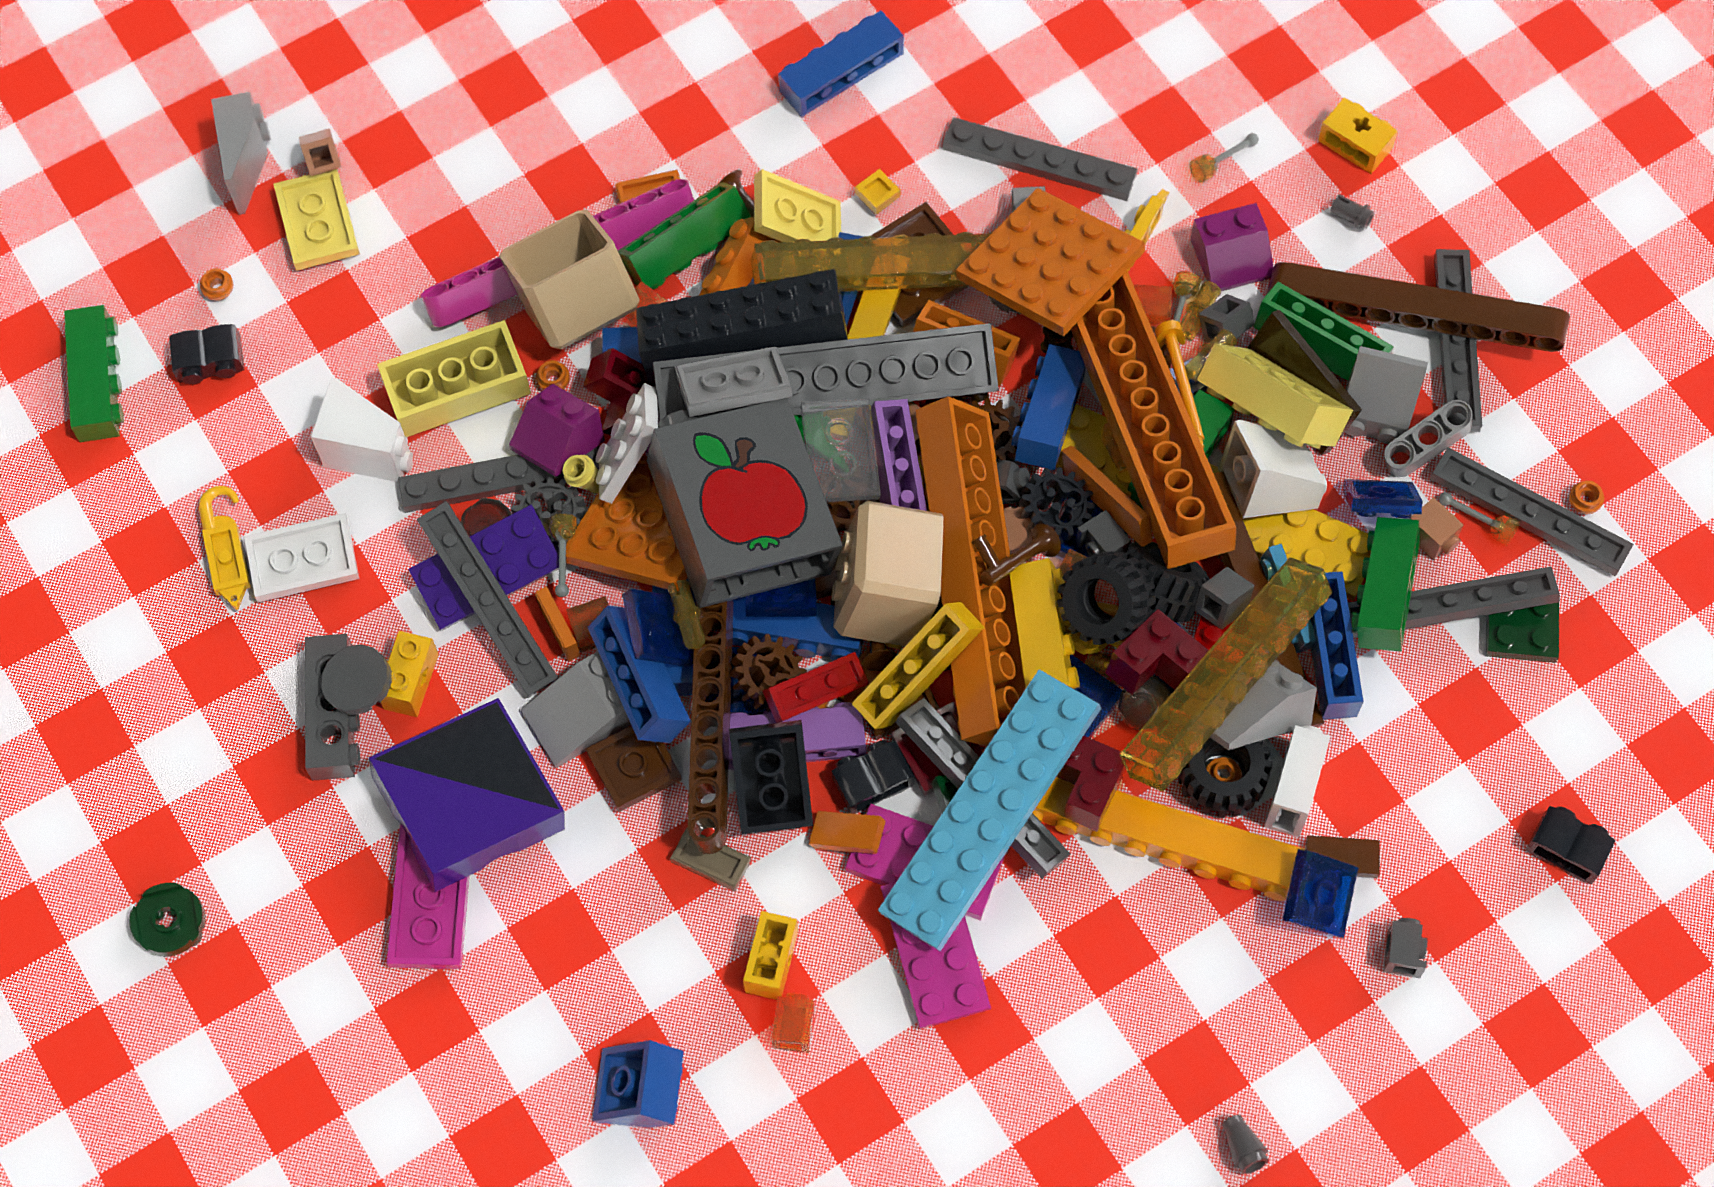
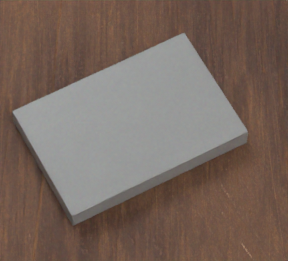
(733, 381)

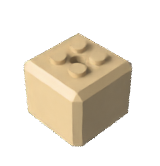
(570, 279)
(888, 573)

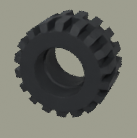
(1175, 587)
(1080, 600)
(1221, 795)

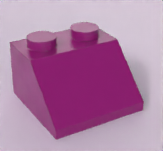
(1233, 247)
(555, 429)

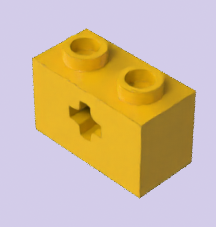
(1357, 135)
(412, 668)
(771, 955)

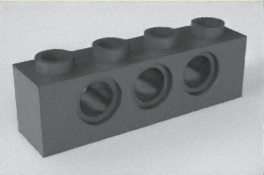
(322, 759)

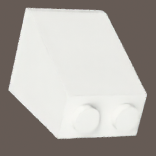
(359, 436)
(1269, 472)

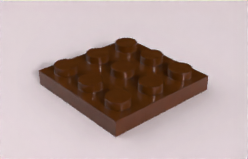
(914, 224)

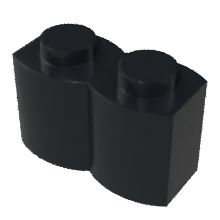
(206, 353)
(873, 776)
(1571, 844)

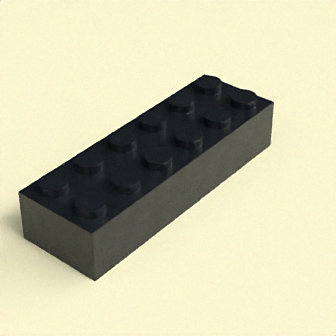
(743, 319)

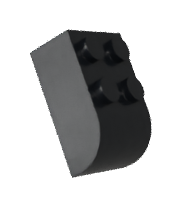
(771, 777)

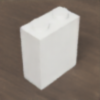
(1297, 780)

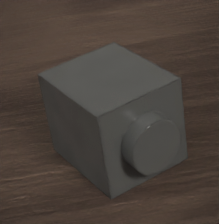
(1224, 597)

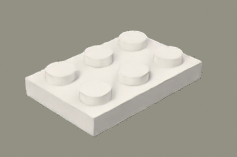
(627, 442)
(301, 557)

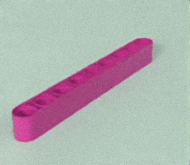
(491, 284)

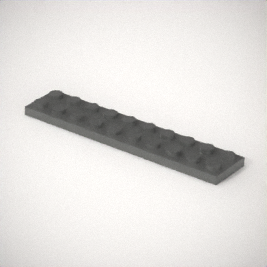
(877, 368)

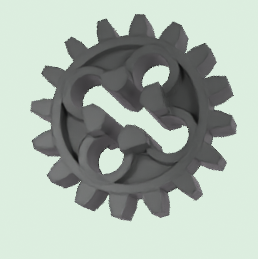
(551, 494)

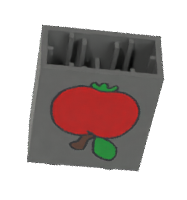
(742, 501)

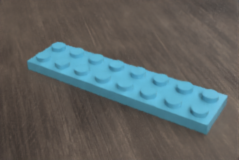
(989, 810)

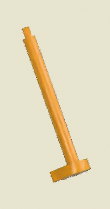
(1171, 333)

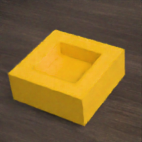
(877, 191)

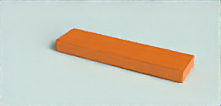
(1109, 496)

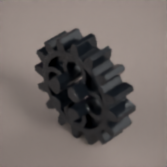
(1062, 487)

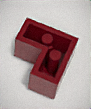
(615, 380)
(1157, 649)
(1096, 776)

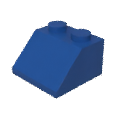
(638, 1085)

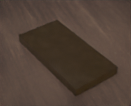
(1287, 348)

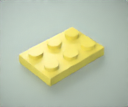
(793, 211)
(316, 219)

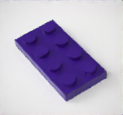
(514, 550)

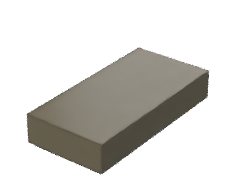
(723, 867)

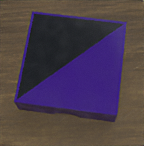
(467, 793)

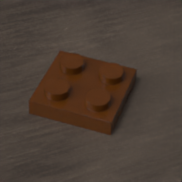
(632, 767)

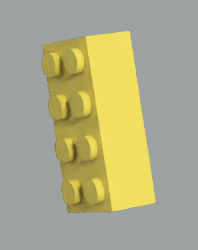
(454, 378)
(1274, 396)

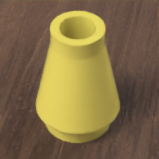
(581, 473)

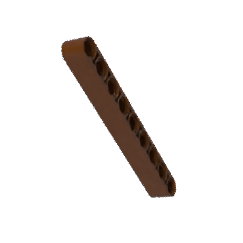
(1427, 307)
(708, 715)

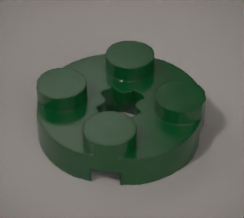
(150, 910)

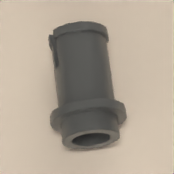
(1352, 212)

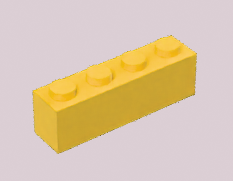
(1039, 622)
(918, 665)

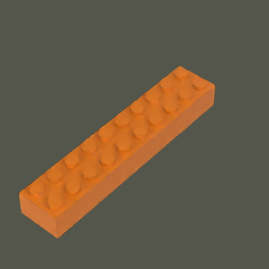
(1153, 429)
(966, 490)

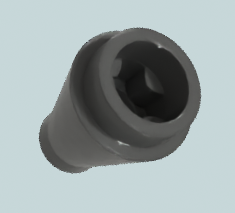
(1245, 1147)

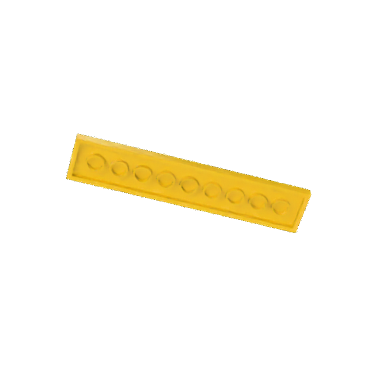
(1303, 534)

